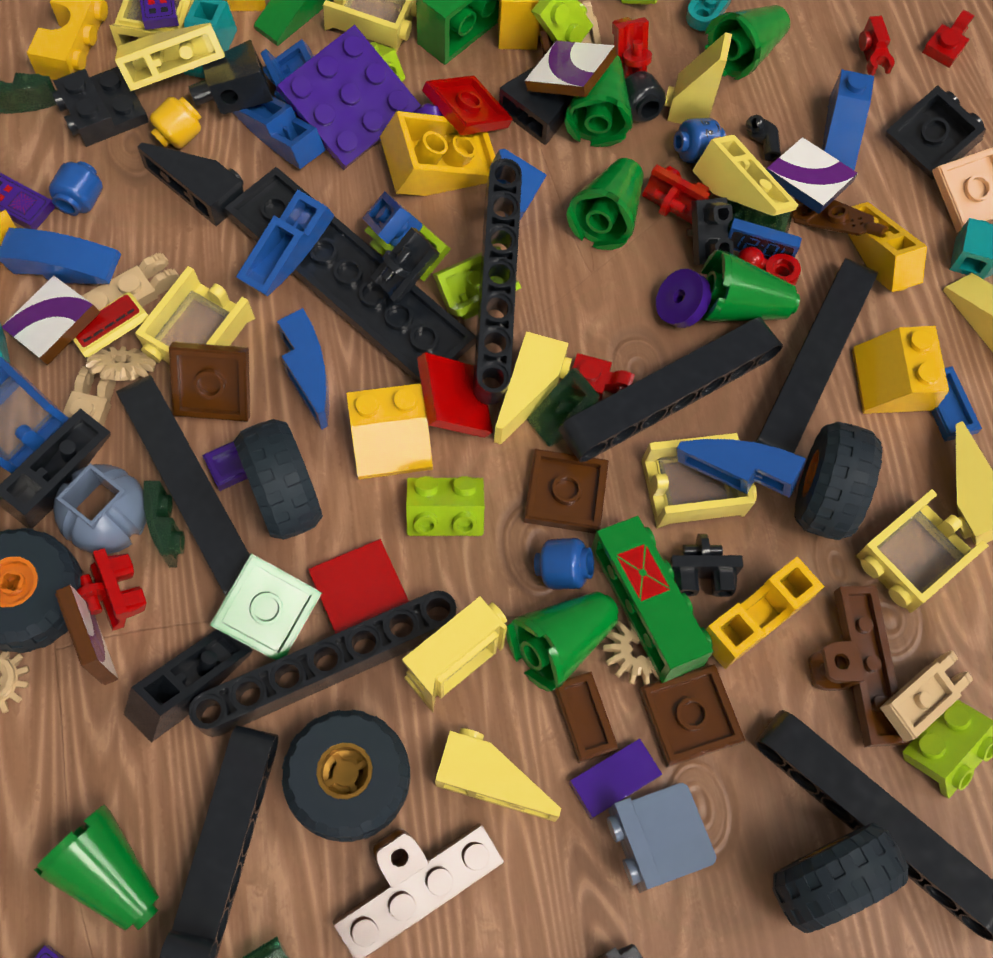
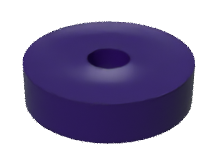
(695, 303)

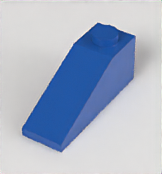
(847, 116)

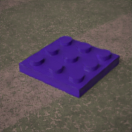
(347, 95)

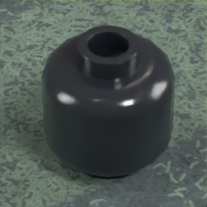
(645, 96)

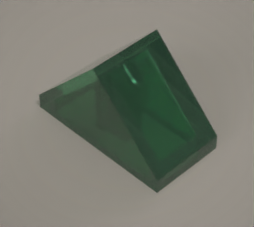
(564, 401)

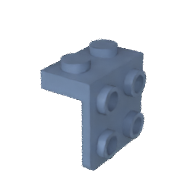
(660, 836)

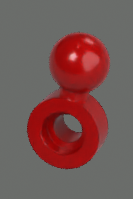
(777, 264)

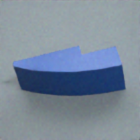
(283, 132)
(285, 243)
(58, 255)
(305, 364)
(742, 463)

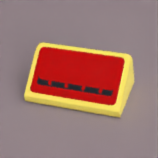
(110, 324)

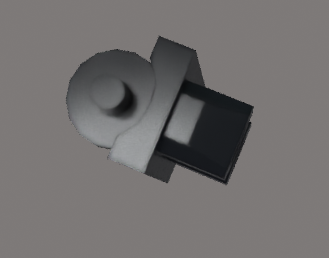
(710, 228)
(405, 264)
(706, 562)

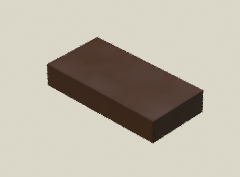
(585, 718)

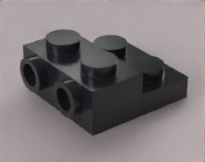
(98, 105)
(936, 131)

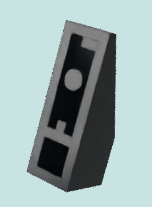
(195, 179)
(33, 486)
(166, 694)

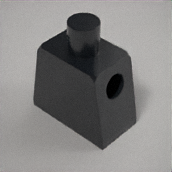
(233, 81)
(534, 111)

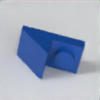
(390, 219)

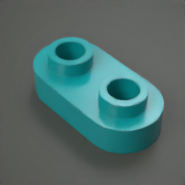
(702, 12)

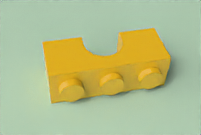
(66, 49)
(762, 612)

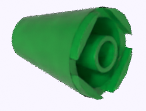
(753, 36)
(604, 113)
(608, 205)
(746, 291)
(561, 637)
(101, 872)

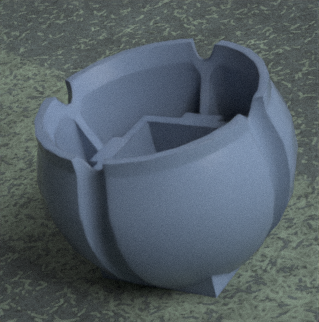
(114, 523)

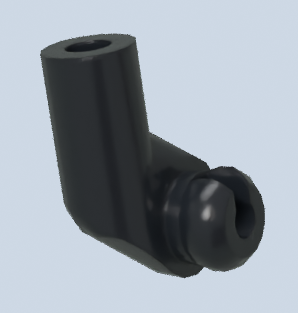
(766, 134)

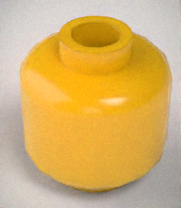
(175, 122)

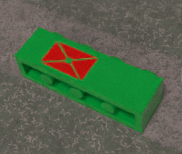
(652, 598)

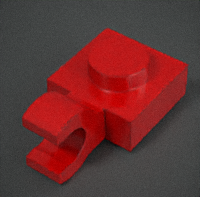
(949, 42)
(874, 43)
(599, 376)

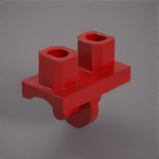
(632, 44)
(673, 192)
(106, 574)

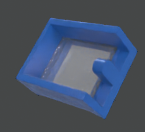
(25, 417)

